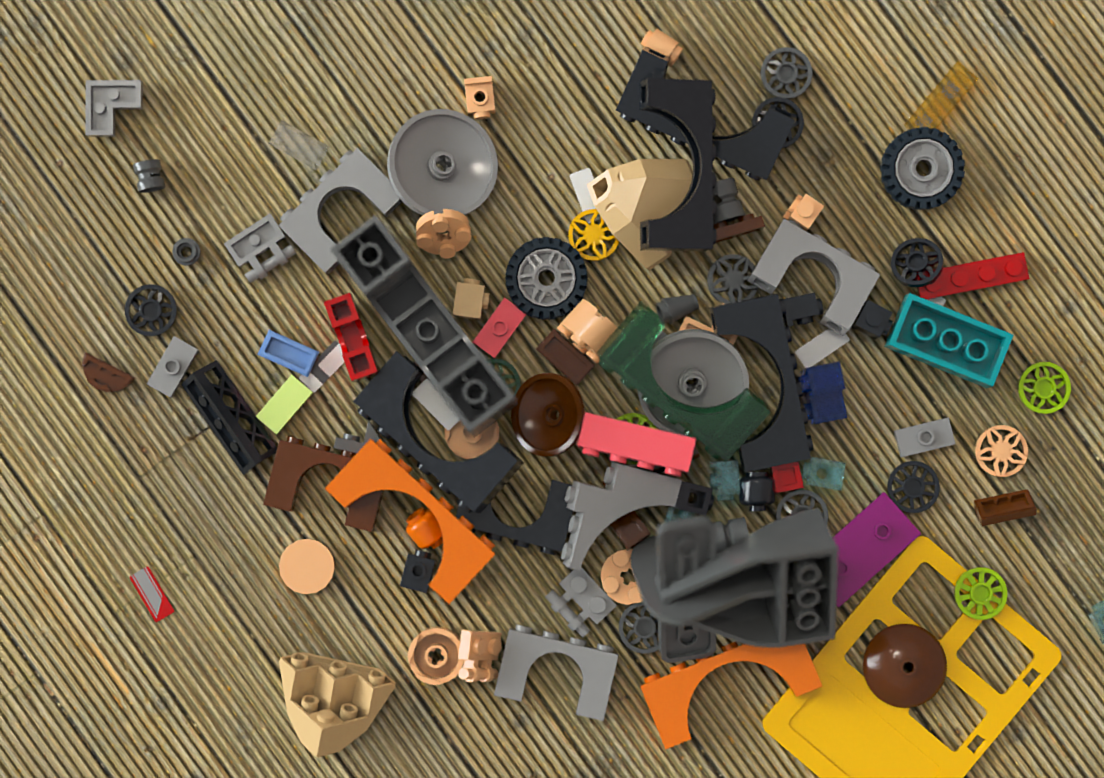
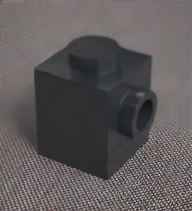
(873, 320)
(418, 571)

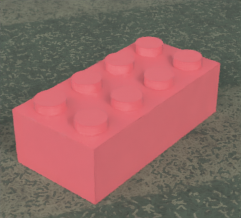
(636, 443)

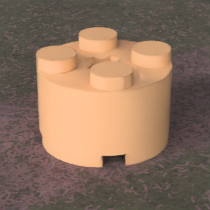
(587, 329)
(423, 664)

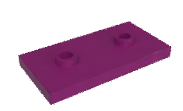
(870, 544)

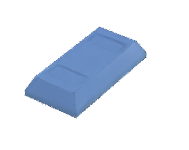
(288, 353)

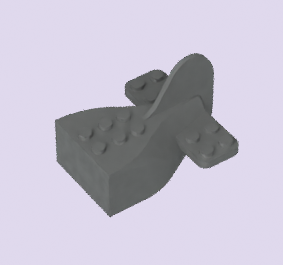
(760, 591)

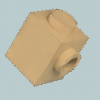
(470, 300)

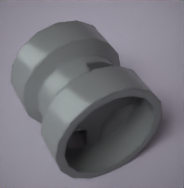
(149, 176)

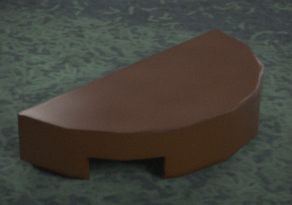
(105, 376)

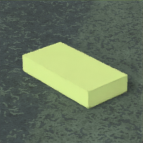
(284, 404)

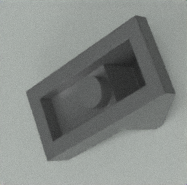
(351, 442)

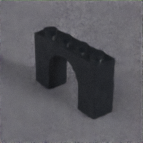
(547, 531)

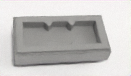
(172, 367)
(924, 437)

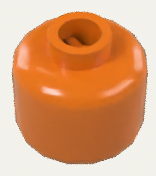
(424, 529)

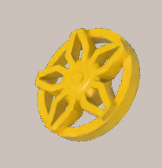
(592, 235)

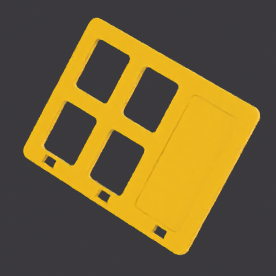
(856, 735)

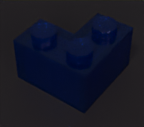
(823, 393)

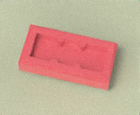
(499, 328)

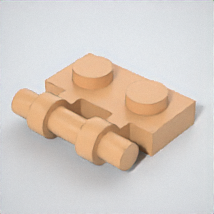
(478, 651)

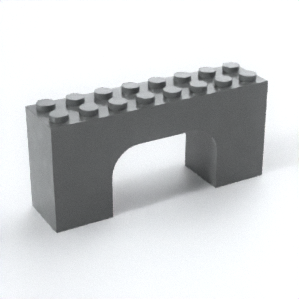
(424, 326)

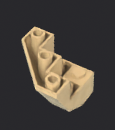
(640, 193)
(331, 699)

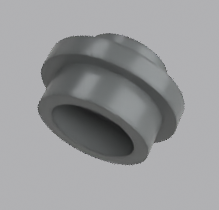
(178, 248)

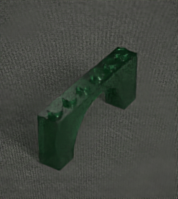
(719, 427)

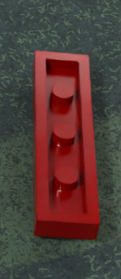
(976, 276)

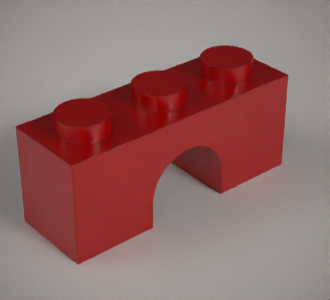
(352, 337)

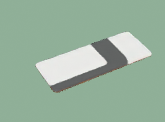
(324, 367)

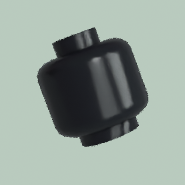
(757, 490)

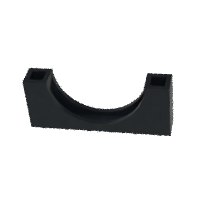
(690, 110)
(750, 150)
(388, 404)
(785, 435)

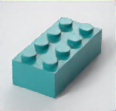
(948, 340)

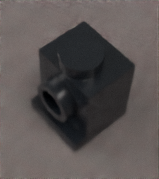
(802, 309)
(702, 500)

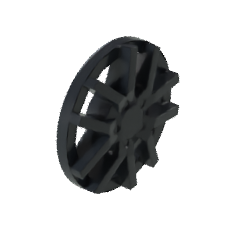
(913, 486)

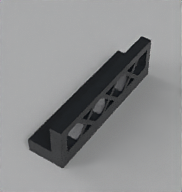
(224, 419)

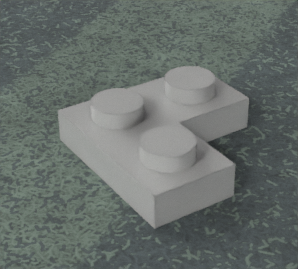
(104, 98)

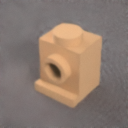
(482, 85)
(803, 211)

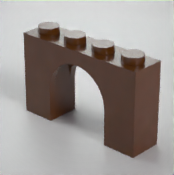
(291, 465)

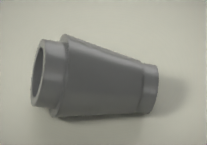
(676, 308)

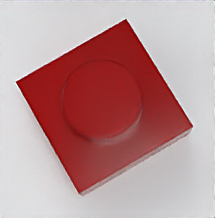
(787, 477)

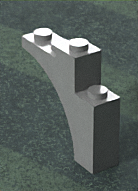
(597, 507)

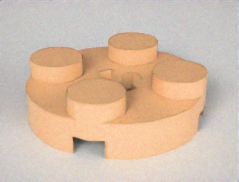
(446, 245)
(613, 582)

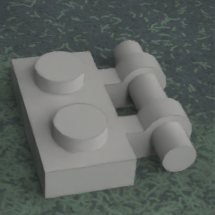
(254, 242)
(587, 595)

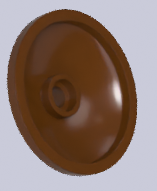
(535, 415)
(885, 661)

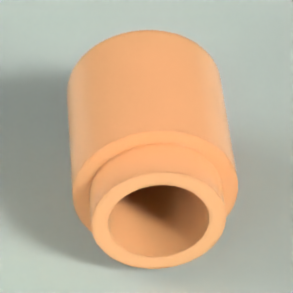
(663, 44)

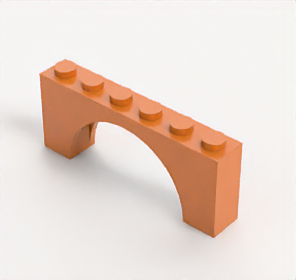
(376, 470)
(670, 695)

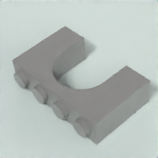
(353, 174)
(852, 278)
(595, 663)

